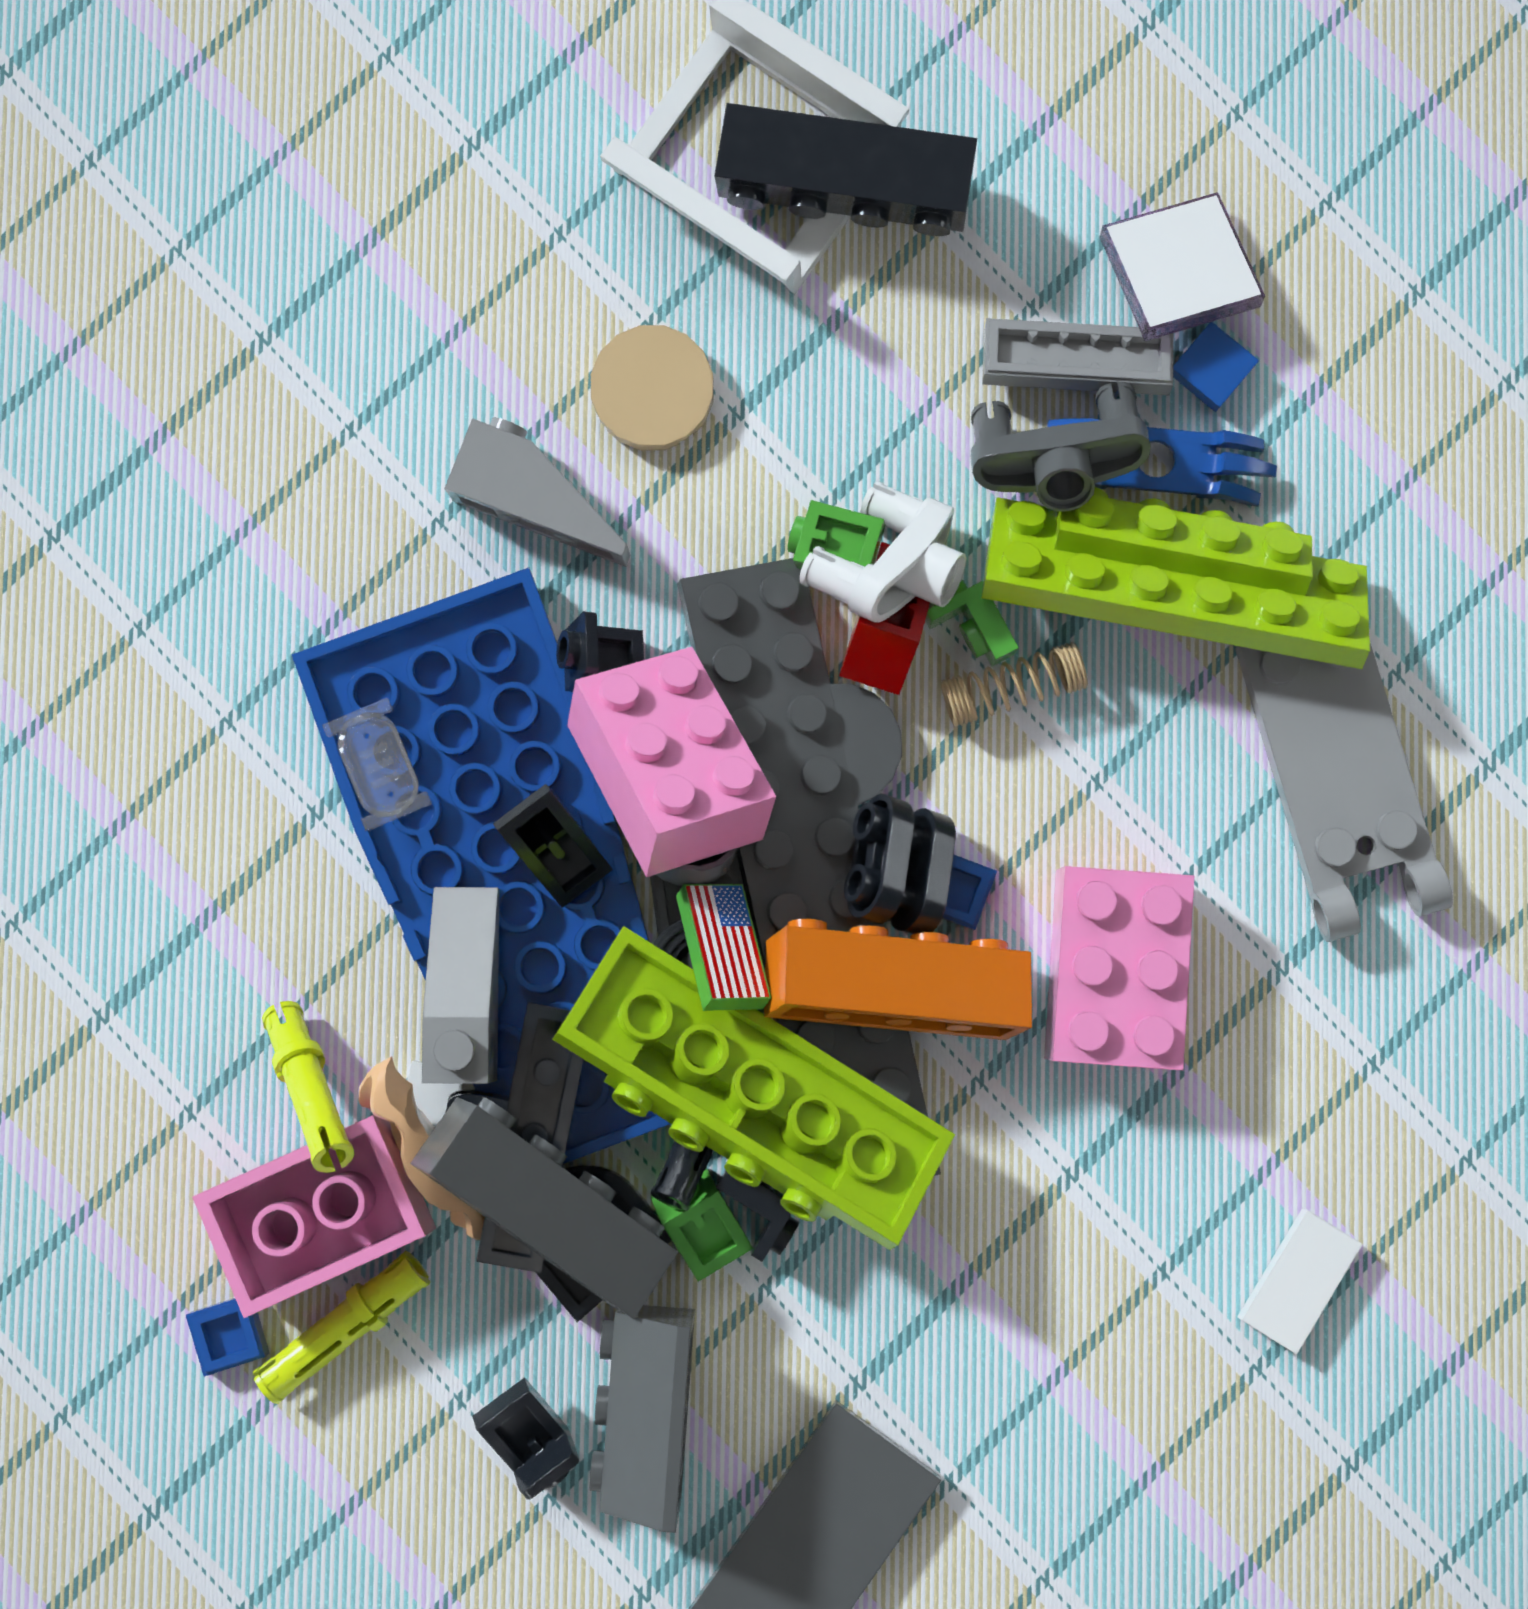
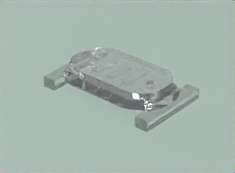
(377, 764)

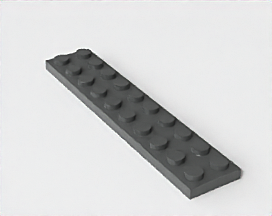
(769, 666)

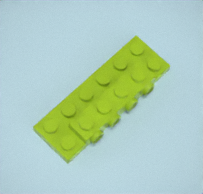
(1180, 576)
(753, 1094)

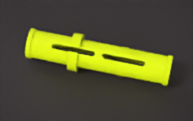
(300, 1065)
(361, 1311)

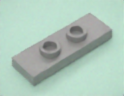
(1075, 356)

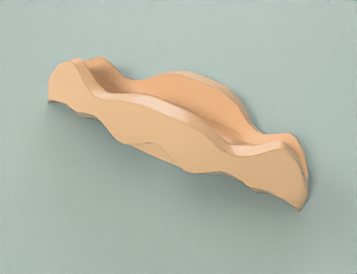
(394, 1101)

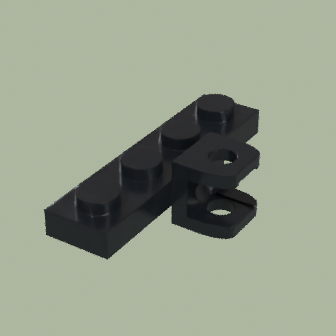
(543, 1104)

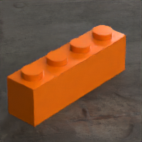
(898, 981)

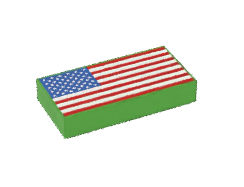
(723, 947)

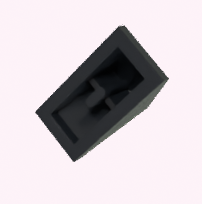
(553, 845)

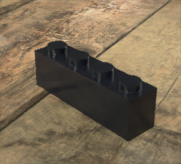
(844, 169)

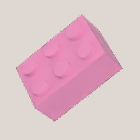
(670, 761)
(1119, 968)
(299, 1227)

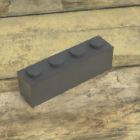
(545, 1205)

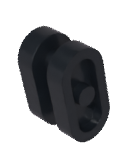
(900, 865)

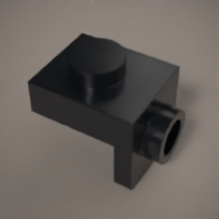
(592, 649)
(765, 1202)
(528, 1438)

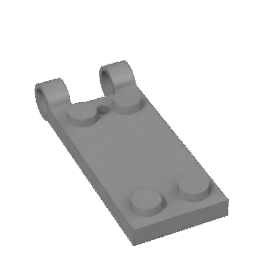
(1342, 781)

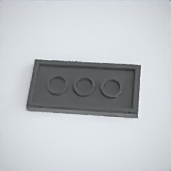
(824, 1522)

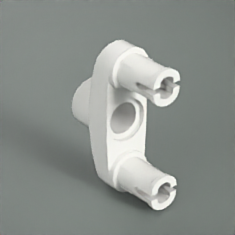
(910, 567)

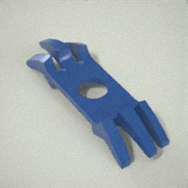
(1196, 464)

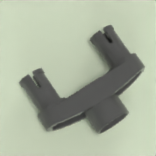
(1060, 459)

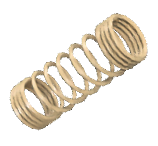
(961, 702)

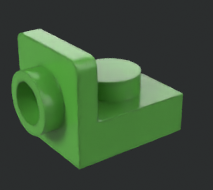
(838, 531)
(984, 626)
(707, 1232)

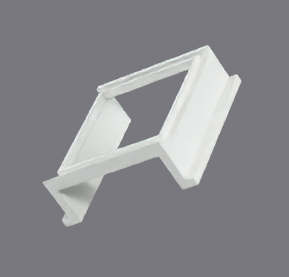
(793, 63)

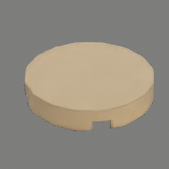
(652, 387)

